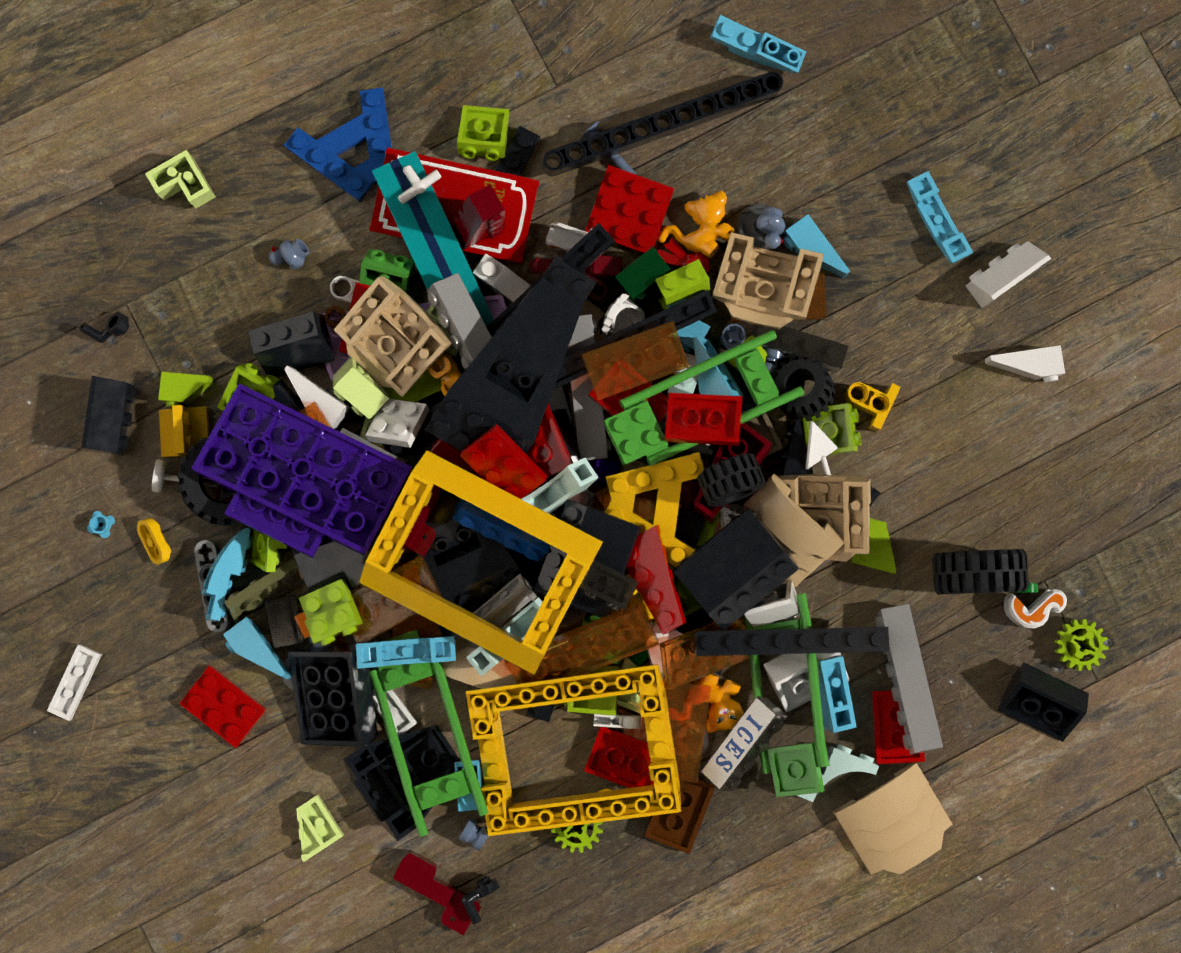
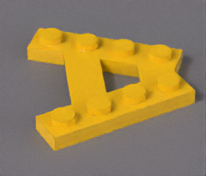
(668, 479)

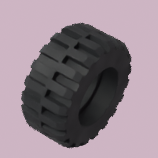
(194, 493)
(980, 571)

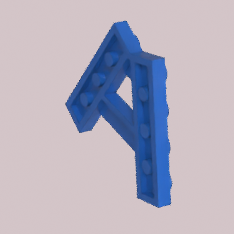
(324, 152)

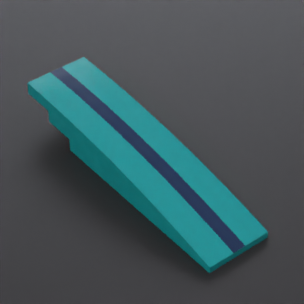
(427, 230)

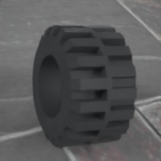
(817, 399)
(731, 480)

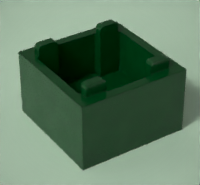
(640, 276)

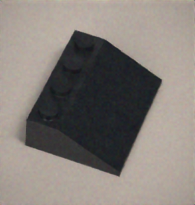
(617, 546)
(331, 564)
(736, 569)
(332, 696)

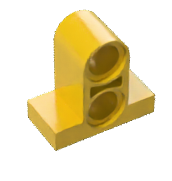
(866, 402)

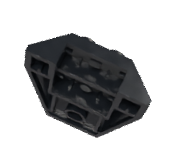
(378, 779)

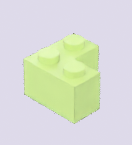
(181, 174)
(358, 388)

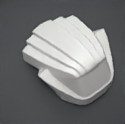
(621, 315)

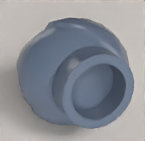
(773, 225)
(291, 252)

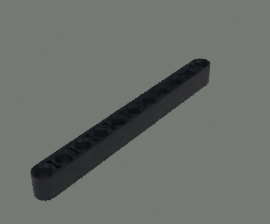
(670, 115)

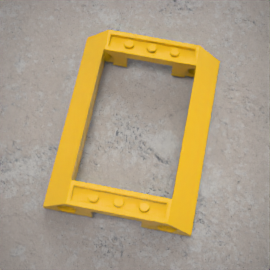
(416, 493)
(580, 809)

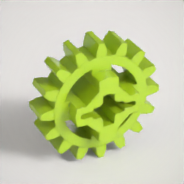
(1086, 636)
(585, 839)

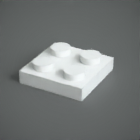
(397, 423)

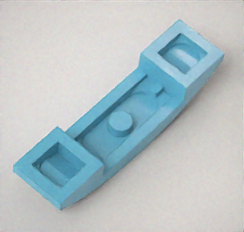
(937, 218)
(405, 651)

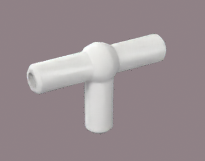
(419, 186)

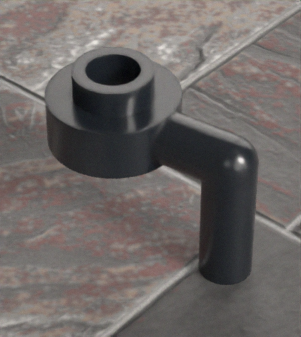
(116, 325)
(484, 887)

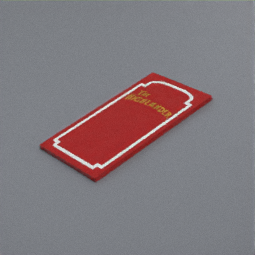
(452, 189)

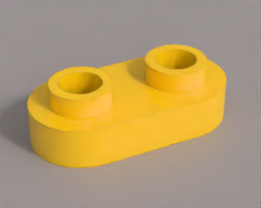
(153, 541)

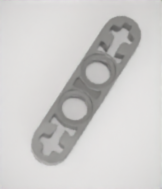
(201, 569)

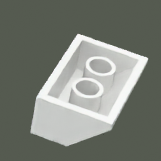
(1006, 272)
(791, 679)

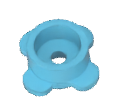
(96, 519)

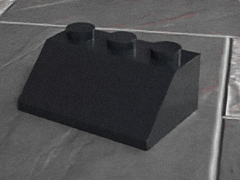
(293, 343)
(108, 416)
(1044, 702)

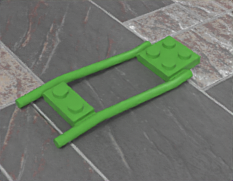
(637, 432)
(798, 765)
(447, 786)

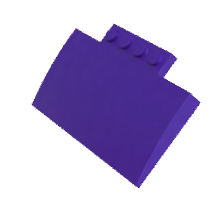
(299, 476)

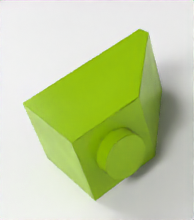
(182, 388)

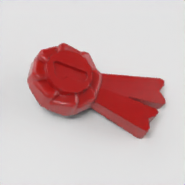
(681, 258)

